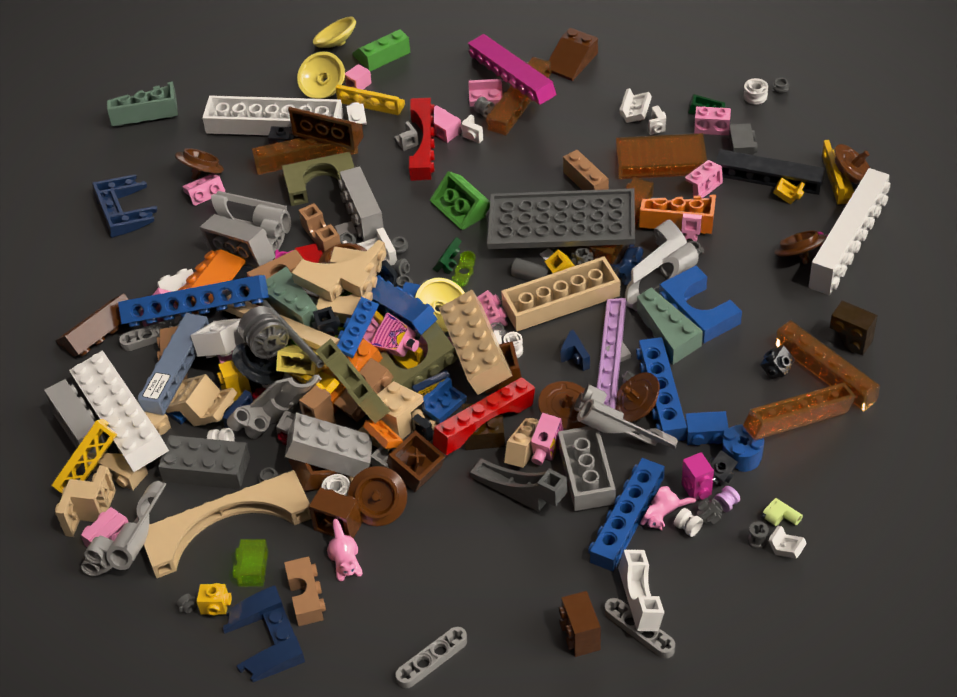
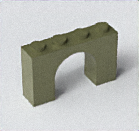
(300, 173)
(439, 356)
(353, 381)

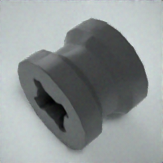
(483, 106)

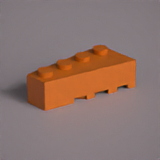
(658, 210)

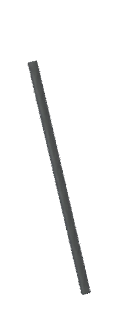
(296, 338)

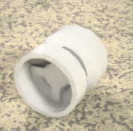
(517, 341)
(225, 434)
(688, 522)

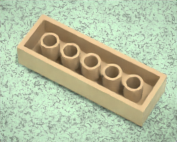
(560, 293)
(475, 342)

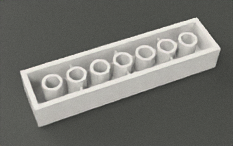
(258, 114)
(849, 232)
(116, 404)

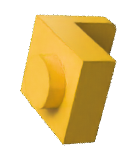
(788, 191)

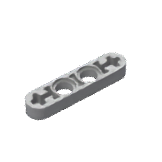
(153, 329)
(650, 643)
(434, 659)

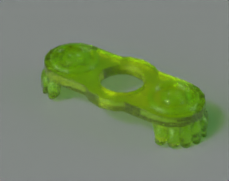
(467, 260)

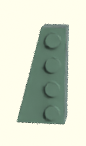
(143, 106)
(289, 298)
(666, 321)

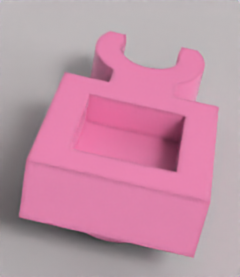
(691, 226)

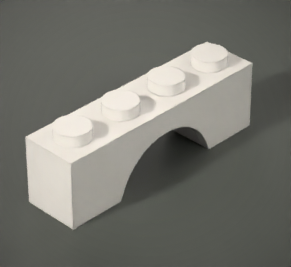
(645, 609)

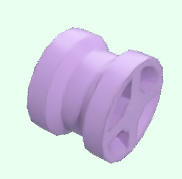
(727, 498)

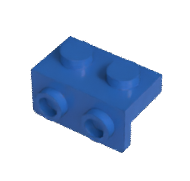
(442, 401)

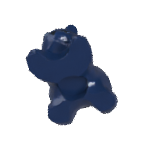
(631, 258)

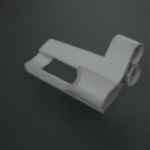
(267, 215)
(671, 256)
(269, 406)
(609, 420)
(104, 553)

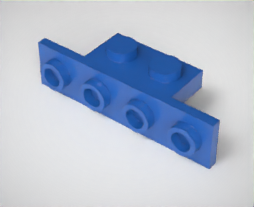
(356, 327)

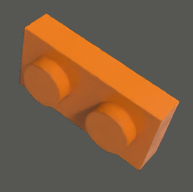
(383, 434)

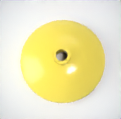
(335, 33)
(315, 70)
(437, 293)

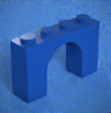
(712, 321)

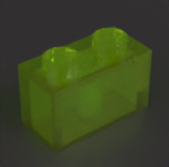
(251, 562)

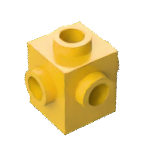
(213, 599)

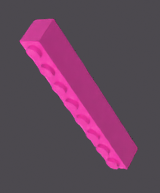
(512, 69)

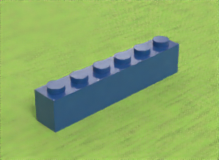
(403, 306)

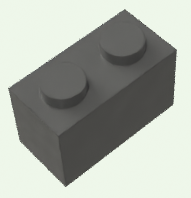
(742, 139)

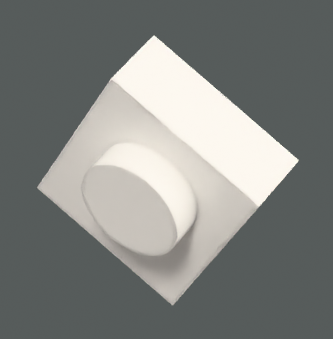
(356, 113)
(658, 121)
(472, 131)
(785, 544)

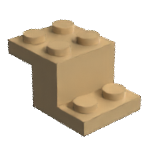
(201, 400)
(401, 403)
(85, 500)

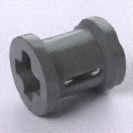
(755, 532)

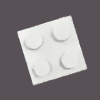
(217, 338)

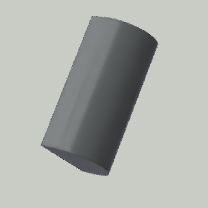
(528, 270)

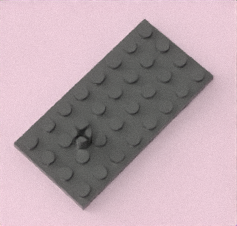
(561, 219)

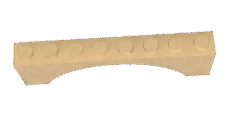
(277, 496)

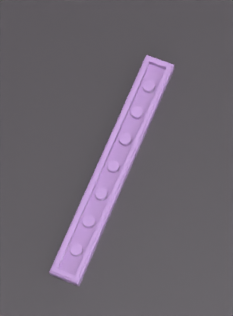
(610, 360)

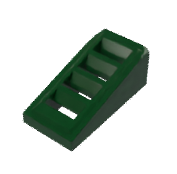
(700, 101)

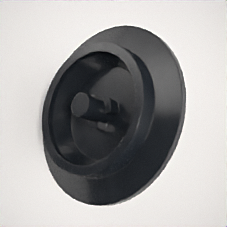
(254, 368)

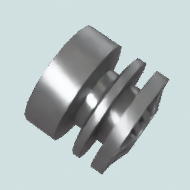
(263, 332)

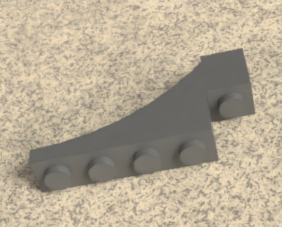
(524, 487)

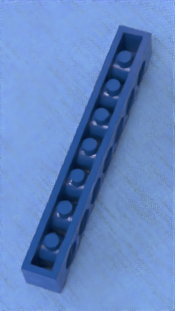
(130, 308)

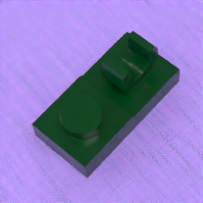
(444, 261)

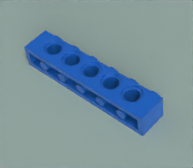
(668, 407)
(626, 514)

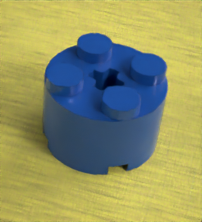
(742, 448)

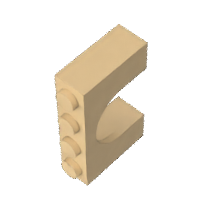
(345, 305)

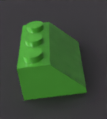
(383, 50)
(460, 201)

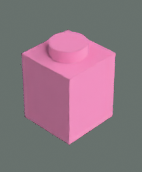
(358, 77)

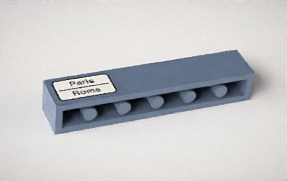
(172, 366)

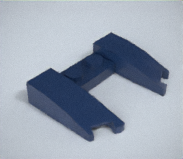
(107, 195)
(286, 648)

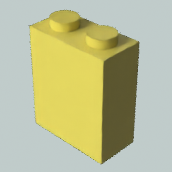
(294, 360)

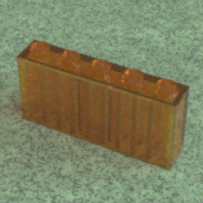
(659, 155)

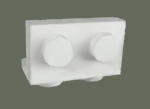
(634, 106)
(174, 282)

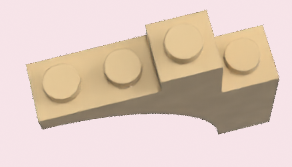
(331, 279)

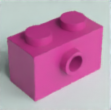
(697, 476)

